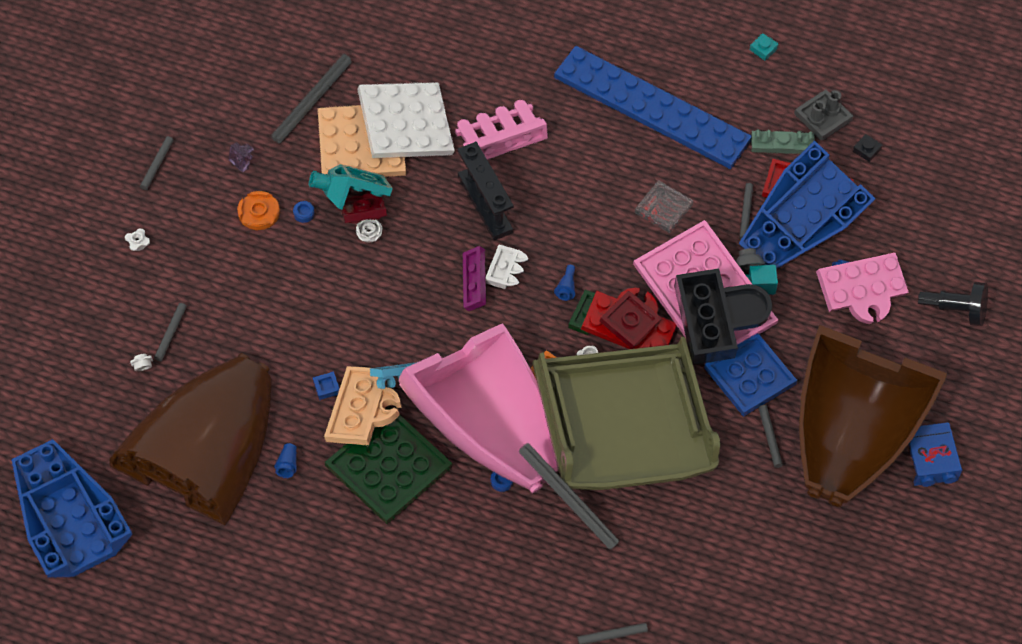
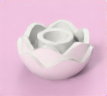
(372, 225)

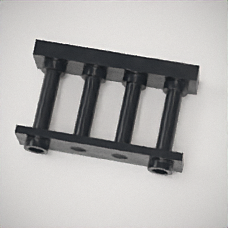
(485, 191)

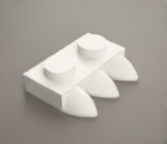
(504, 265)

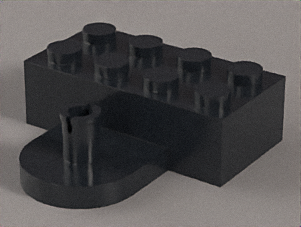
(715, 312)

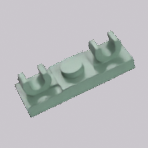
(780, 141)

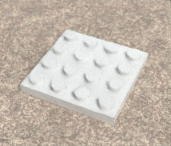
(405, 120)

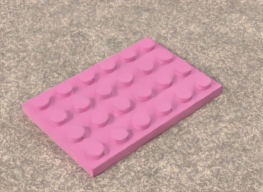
(688, 253)

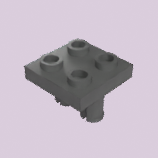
(824, 114)

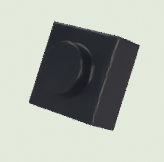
(867, 147)

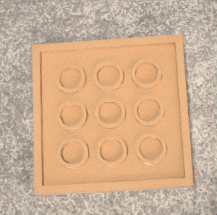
(346, 143)

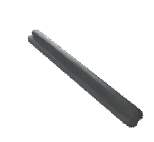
(311, 98)
(568, 496)

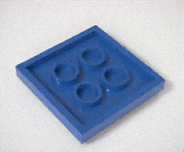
(752, 376)

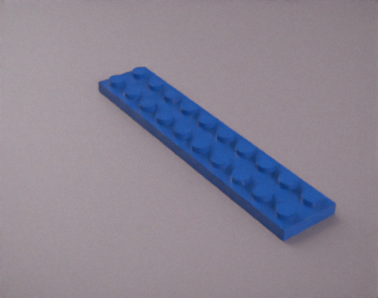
(653, 107)

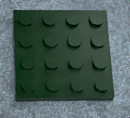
(390, 469)

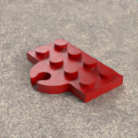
(602, 303)

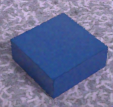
(326, 385)

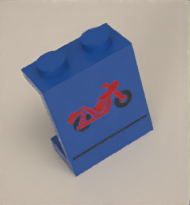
(935, 455)

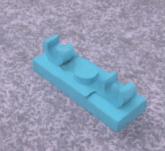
(387, 373)

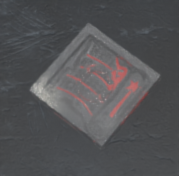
(664, 206)

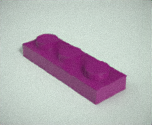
(474, 278)

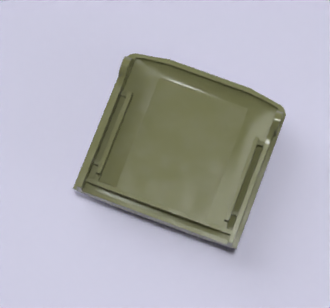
(626, 417)

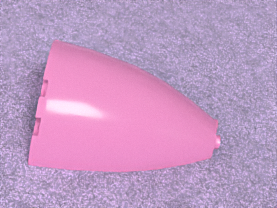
(485, 404)

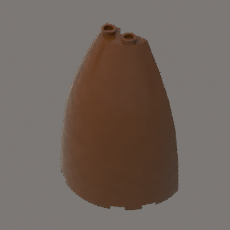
(857, 414)
(204, 437)

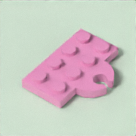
(863, 286)

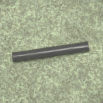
(156, 163)
(746, 212)
(170, 332)
(770, 435)
(613, 633)

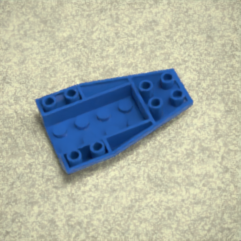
(805, 208)
(66, 512)

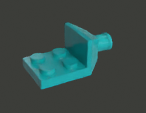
(341, 177)

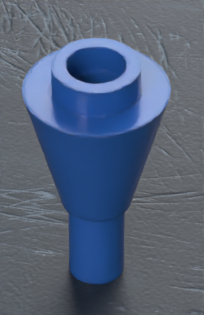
(565, 289)

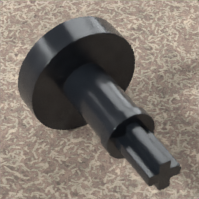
(973, 303)

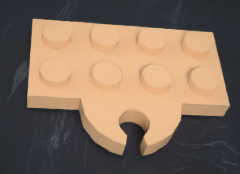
(360, 408)

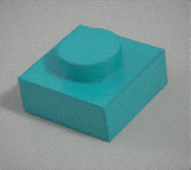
(763, 46)

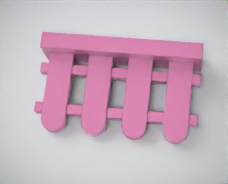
(511, 137)

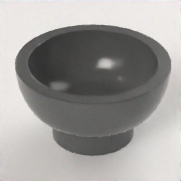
(749, 258)

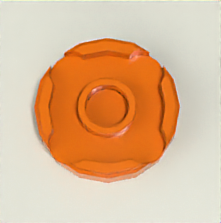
(258, 210)

